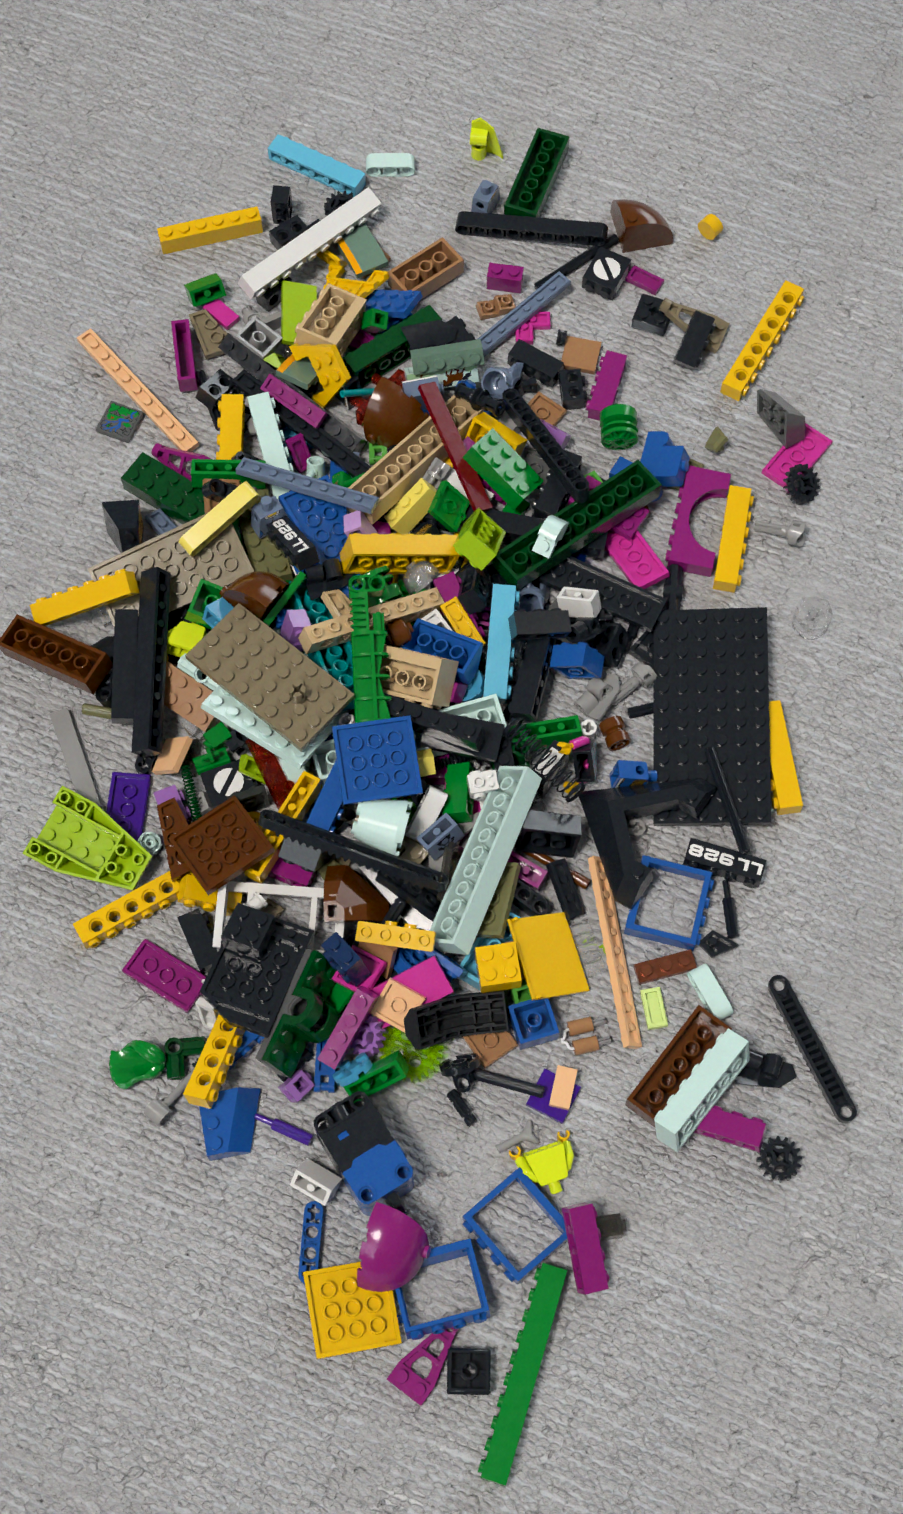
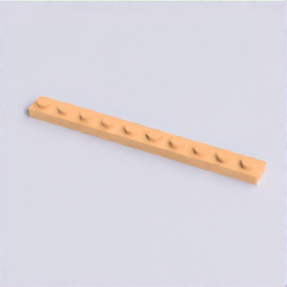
(137, 391)
(615, 956)

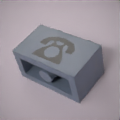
(439, 835)

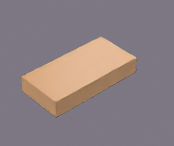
(563, 1087)

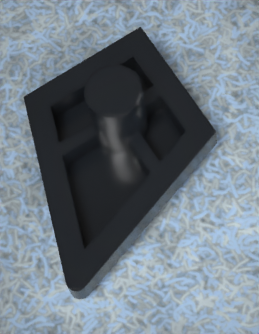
(716, 944)

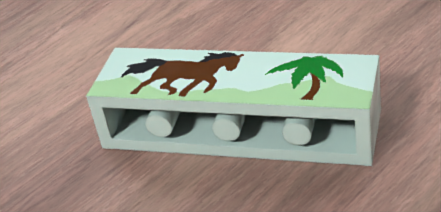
(448, 378)

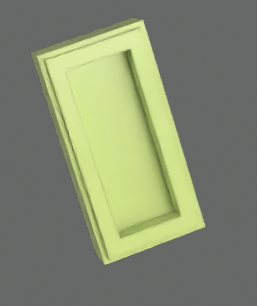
(653, 1008)

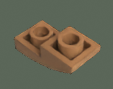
(497, 307)

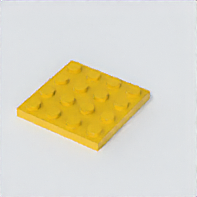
(347, 1316)

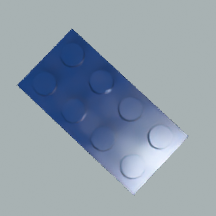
(396, 302)

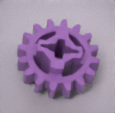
(369, 1037)

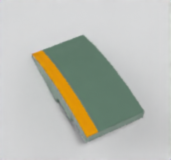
(361, 251)
(298, 372)

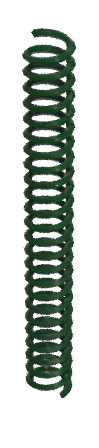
(187, 769)

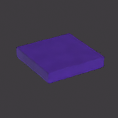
(542, 1104)

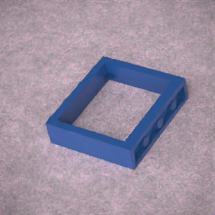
(665, 937)
(485, 1242)
(458, 1321)

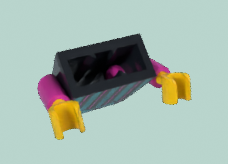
(584, 759)

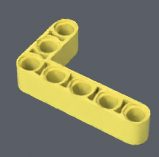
(219, 518)

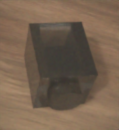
(611, 1226)

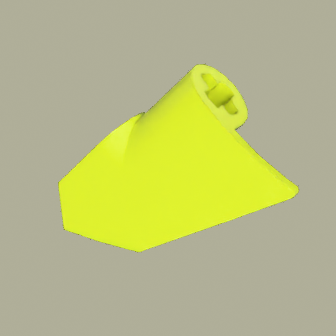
(483, 140)

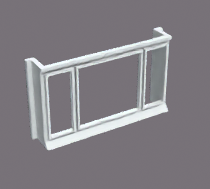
(268, 889)

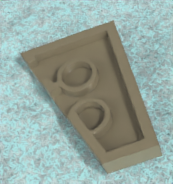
(208, 333)

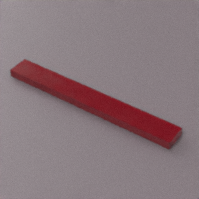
(454, 446)

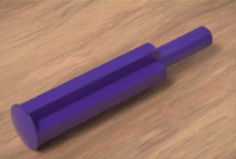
(286, 1129)

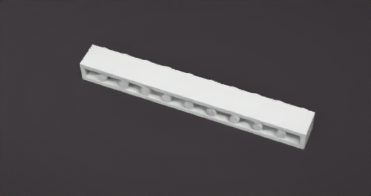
(309, 244)

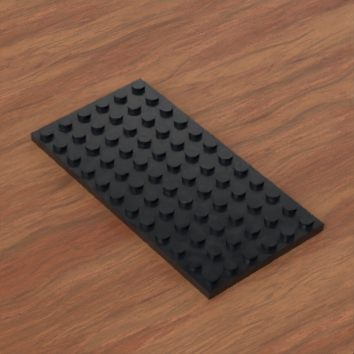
(715, 695)

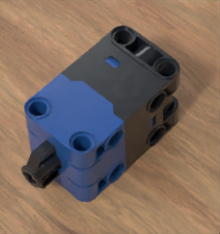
(365, 1153)

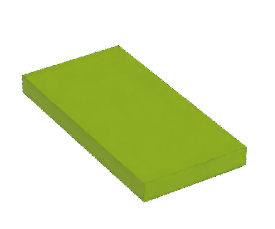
(295, 301)

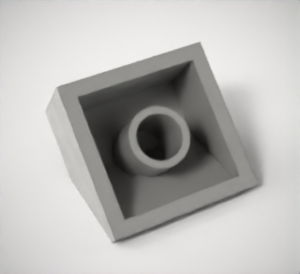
(259, 338)

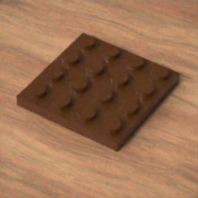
(221, 845)

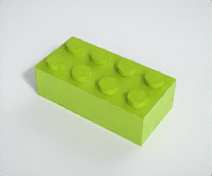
(479, 539)

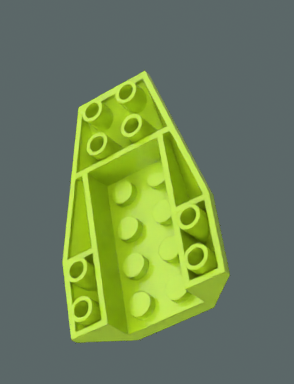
(88, 844)

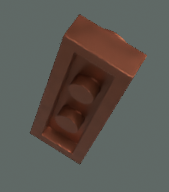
(664, 967)

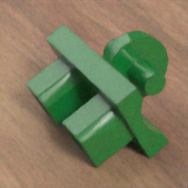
(211, 760)

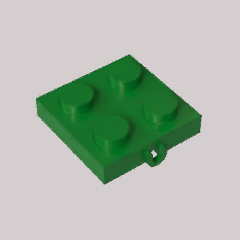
(449, 506)

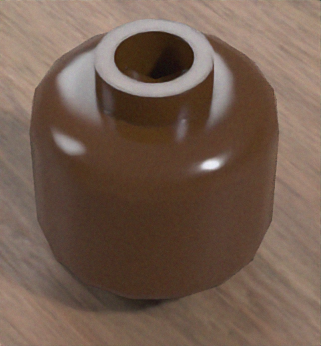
(399, 632)

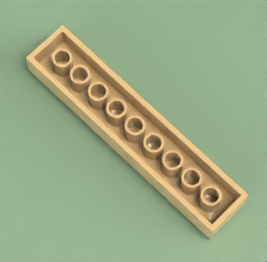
(410, 460)

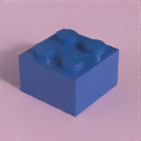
(577, 660)
(533, 1023)

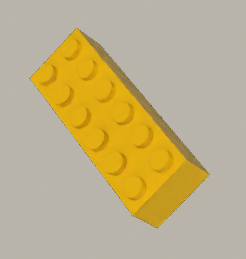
(396, 551)

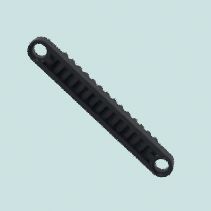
(811, 1049)

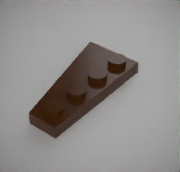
(171, 822)

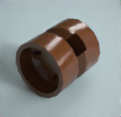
(614, 731)

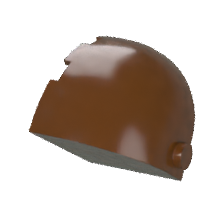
(639, 226)
(391, 414)
(255, 592)

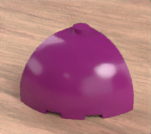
(392, 1250)

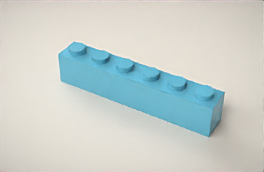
(316, 165)

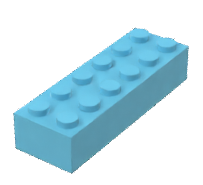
(500, 648)

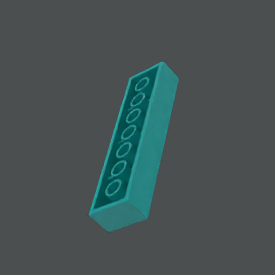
(335, 659)

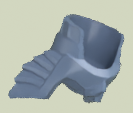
(500, 379)
(533, 597)

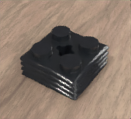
(649, 317)
(458, 1382)

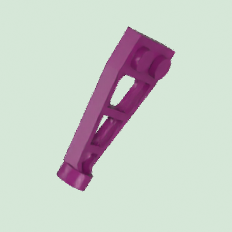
(165, 455)
(408, 1381)

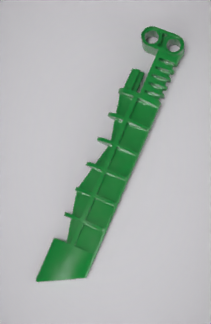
(368, 651)

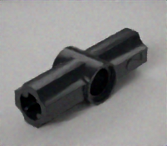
(672, 588)

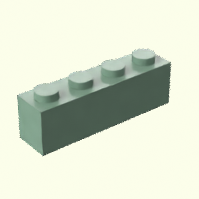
(447, 357)

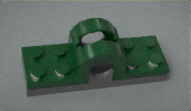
(299, 1013)

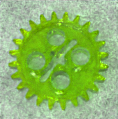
(426, 1064)

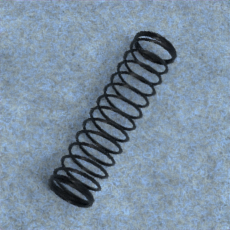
(514, 731)

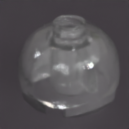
(419, 576)

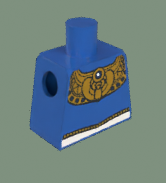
(631, 773)

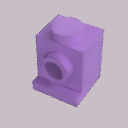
(304, 1086)

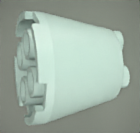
(382, 824)

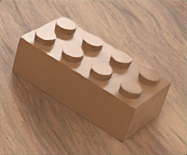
(427, 269)
(186, 696)

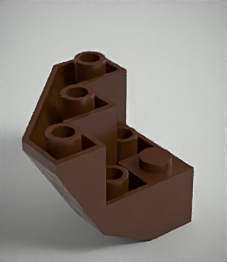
(351, 897)

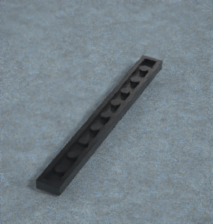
(316, 437)

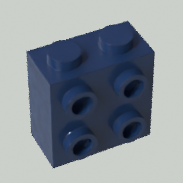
(345, 960)

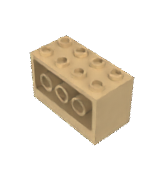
(332, 319)
(418, 677)

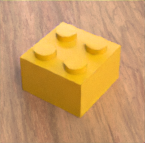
(498, 967)

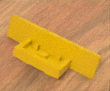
(396, 936)

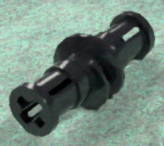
(479, 399)

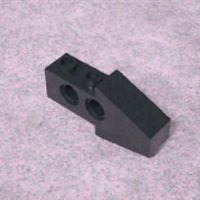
(474, 588)

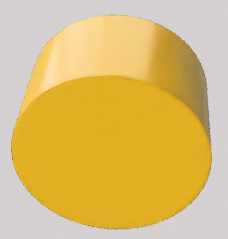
(710, 226)

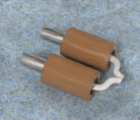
(586, 1044)

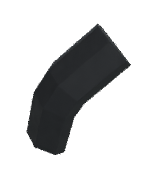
(456, 1018)

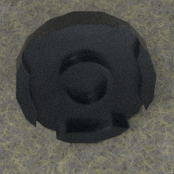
(461, 1068)

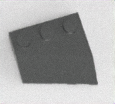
(781, 417)

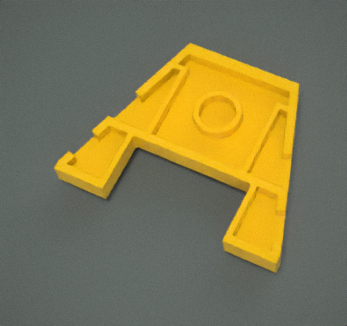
(357, 287)
(328, 367)

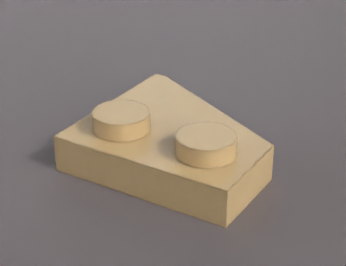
(336, 603)

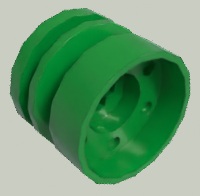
(619, 427)
(391, 592)

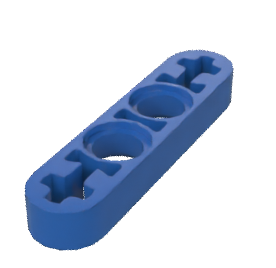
(307, 1242)

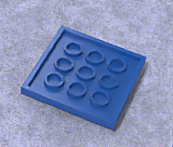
(377, 760)

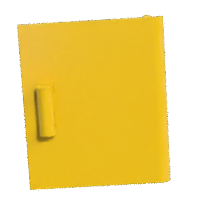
(548, 956)

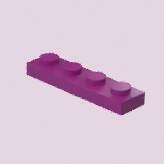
(294, 401)

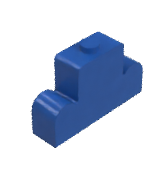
(665, 460)

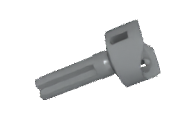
(793, 532)
(642, 675)

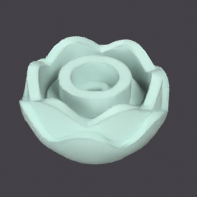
(154, 839)

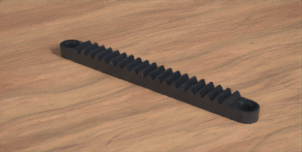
(353, 850)

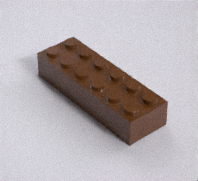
(55, 654)
(675, 1064)

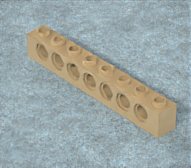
(338, 629)

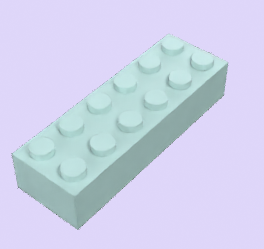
(701, 1089)

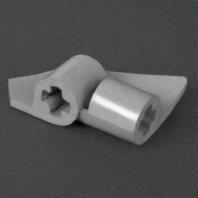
(598, 696)

